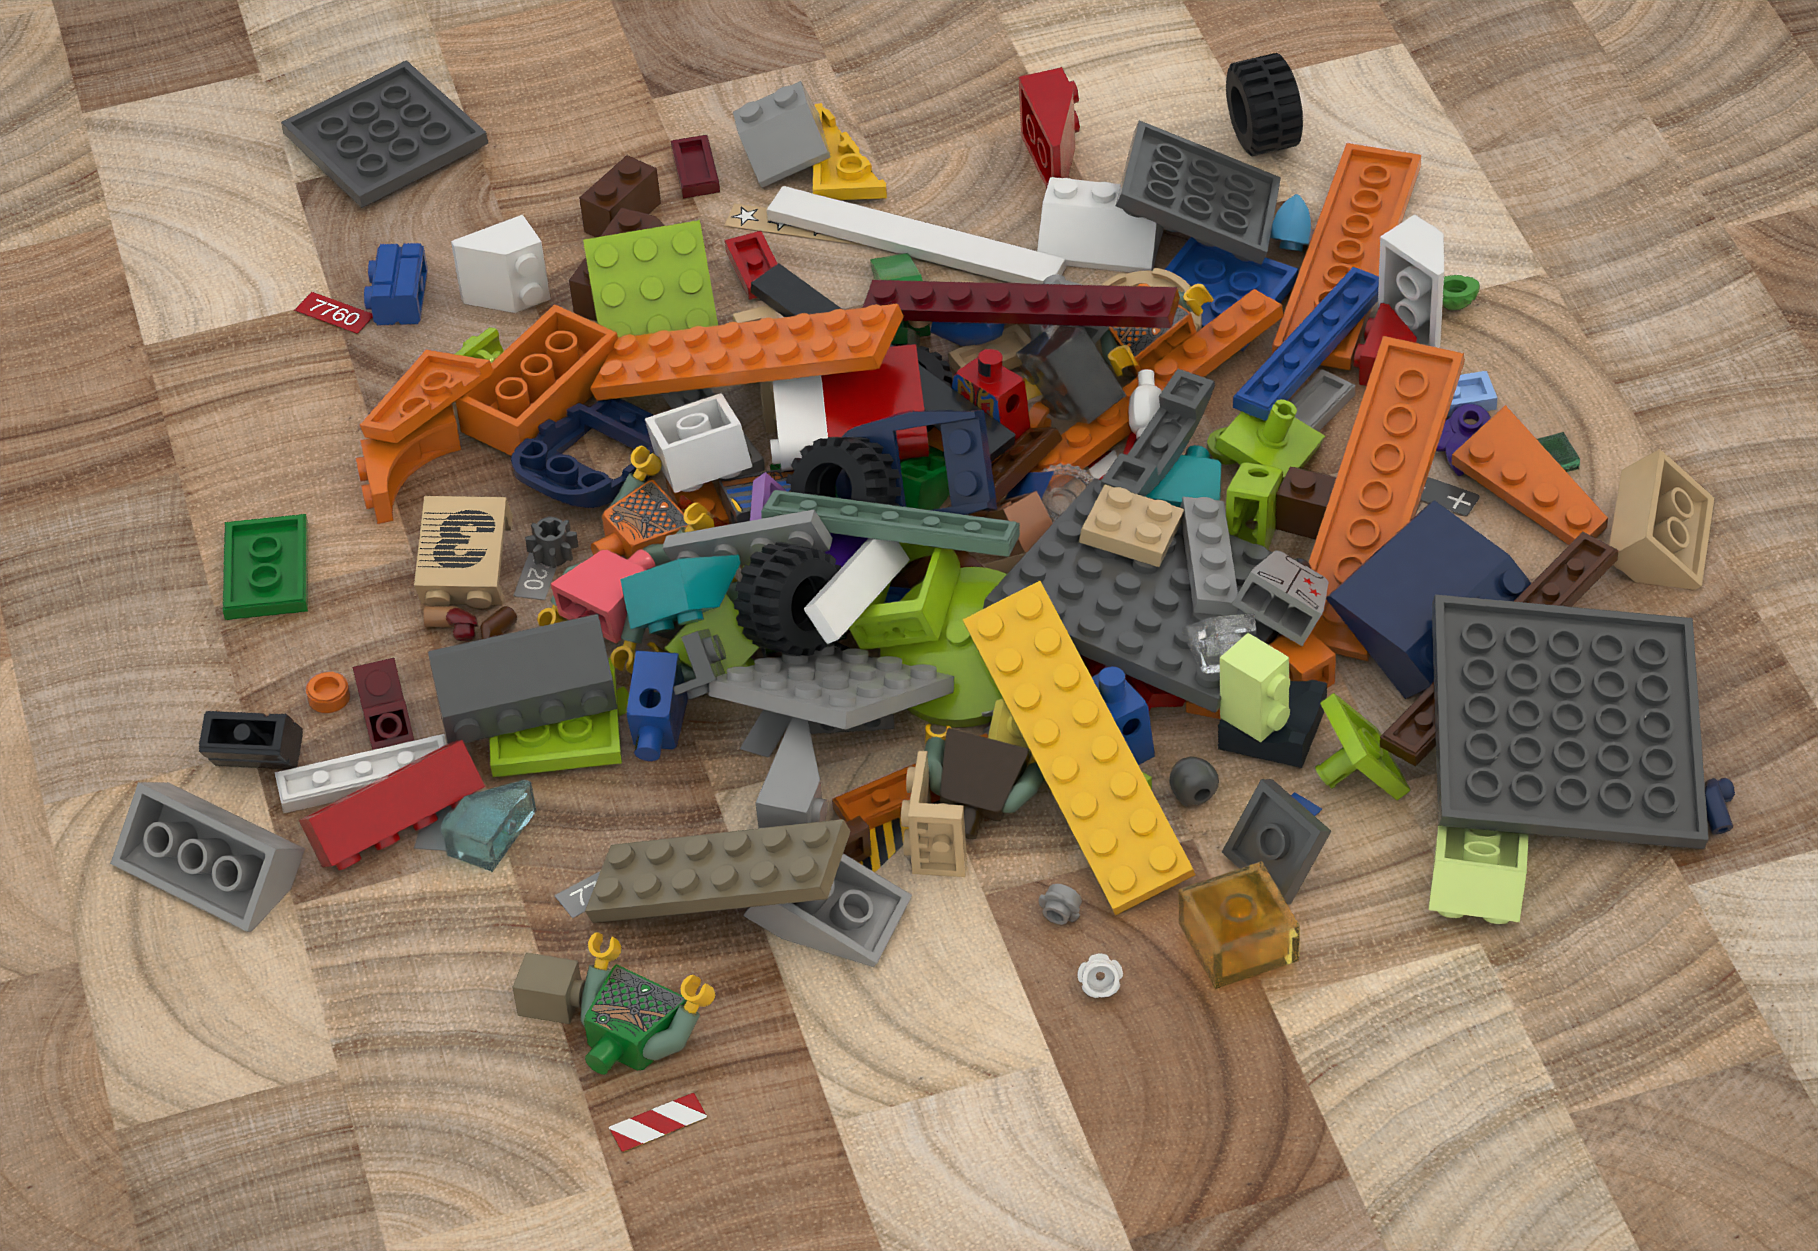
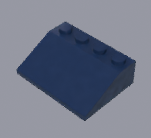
(1393, 591)

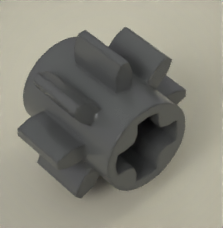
(551, 541)

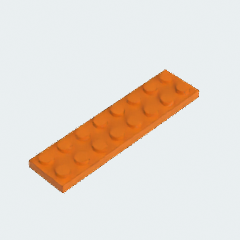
(1361, 205)
(748, 352)
(1383, 468)

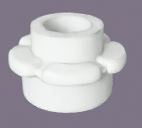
(1109, 984)

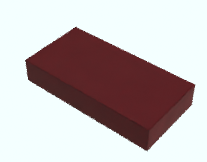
(695, 166)

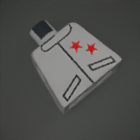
(1284, 595)

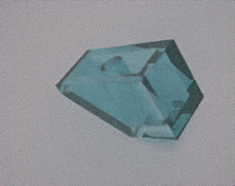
(488, 823)

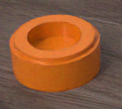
(328, 692)

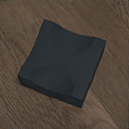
(1294, 739)

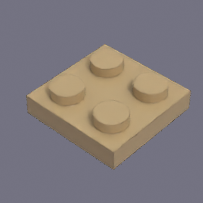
(1131, 525)

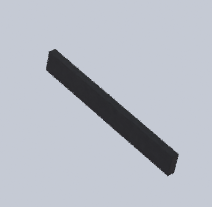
(793, 296)

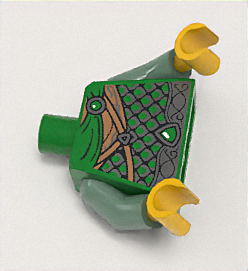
(632, 1016)

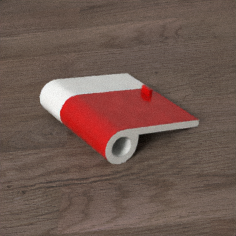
(838, 402)

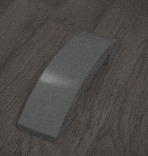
(1165, 436)

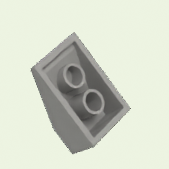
(793, 782)
(848, 924)

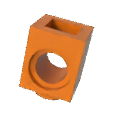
(1308, 661)

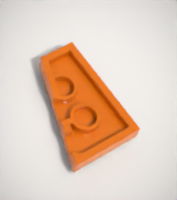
(423, 392)

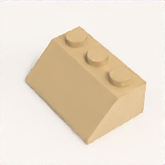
(1661, 524)

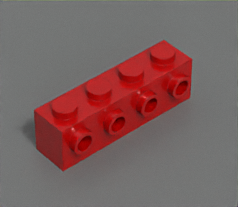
(390, 805)

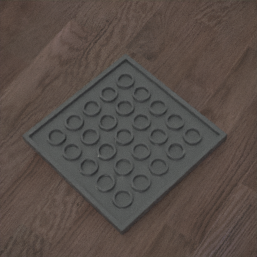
(1125, 608)
(1567, 722)

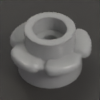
(1060, 904)

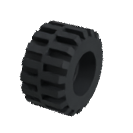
(1264, 104)
(863, 462)
(777, 591)

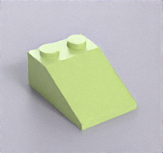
(1479, 874)

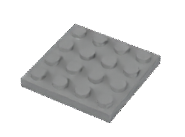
(832, 686)

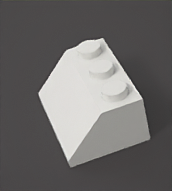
(1092, 232)
(1414, 277)

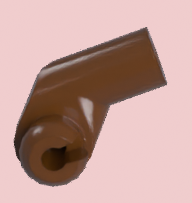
(498, 622)

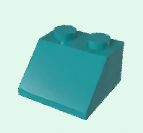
(677, 591)

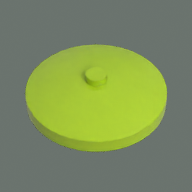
(956, 655)

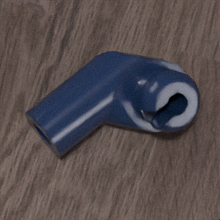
(1717, 793)

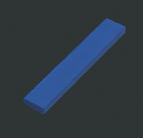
(1309, 344)

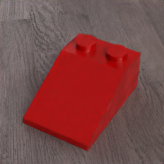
(1049, 121)

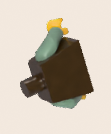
(980, 775)

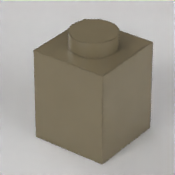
(548, 988)

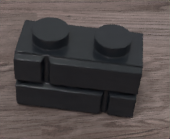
(250, 740)

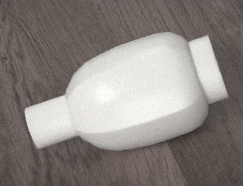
(1143, 402)

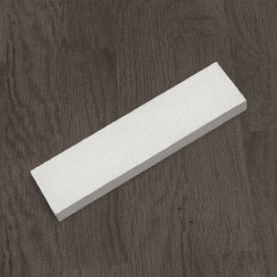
(855, 587)
(339, 777)

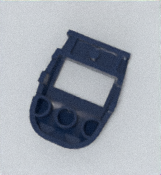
(964, 452)
(561, 476)

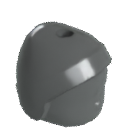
(1193, 780)

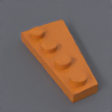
(1526, 476)

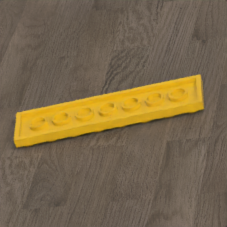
(1078, 748)

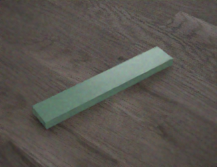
(900, 523)

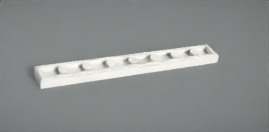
(913, 237)

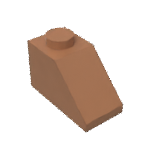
(1031, 515)

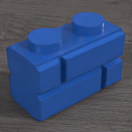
(397, 284)

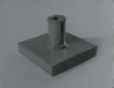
(1278, 834)

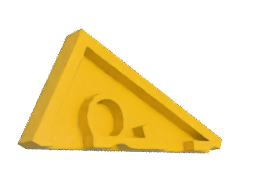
(847, 172)

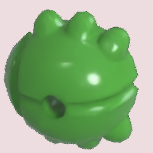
(1459, 291)

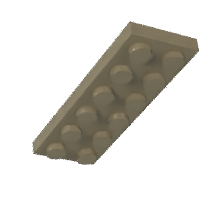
(718, 871)

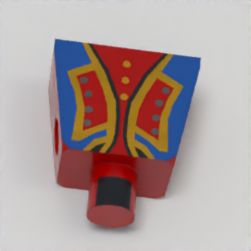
(995, 390)

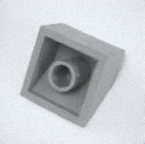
(781, 133)

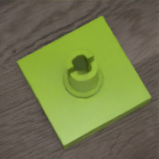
(1275, 442)
(1359, 751)

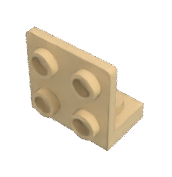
(935, 830)

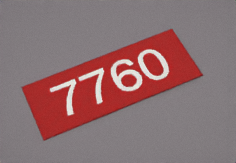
(334, 312)

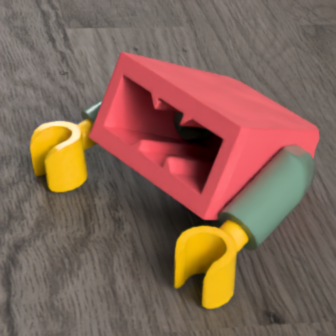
(597, 589)

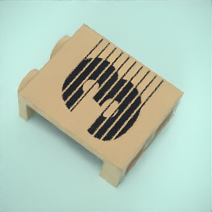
(461, 550)

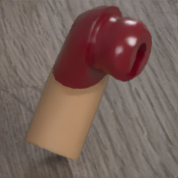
(452, 616)

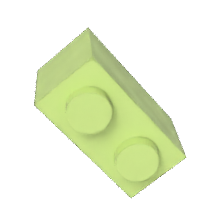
(1254, 687)

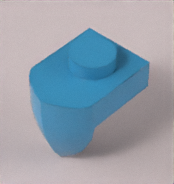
(1292, 224)

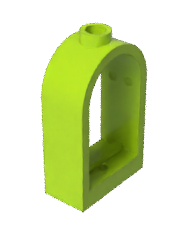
(914, 619)

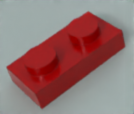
(750, 258)

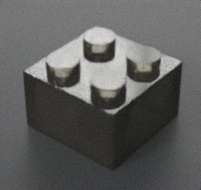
(1070, 374)

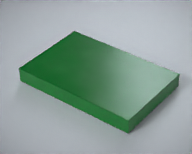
(265, 567)

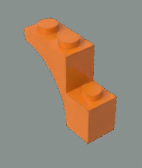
(390, 464)

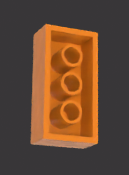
(536, 379)

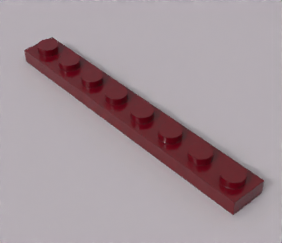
(1028, 303)

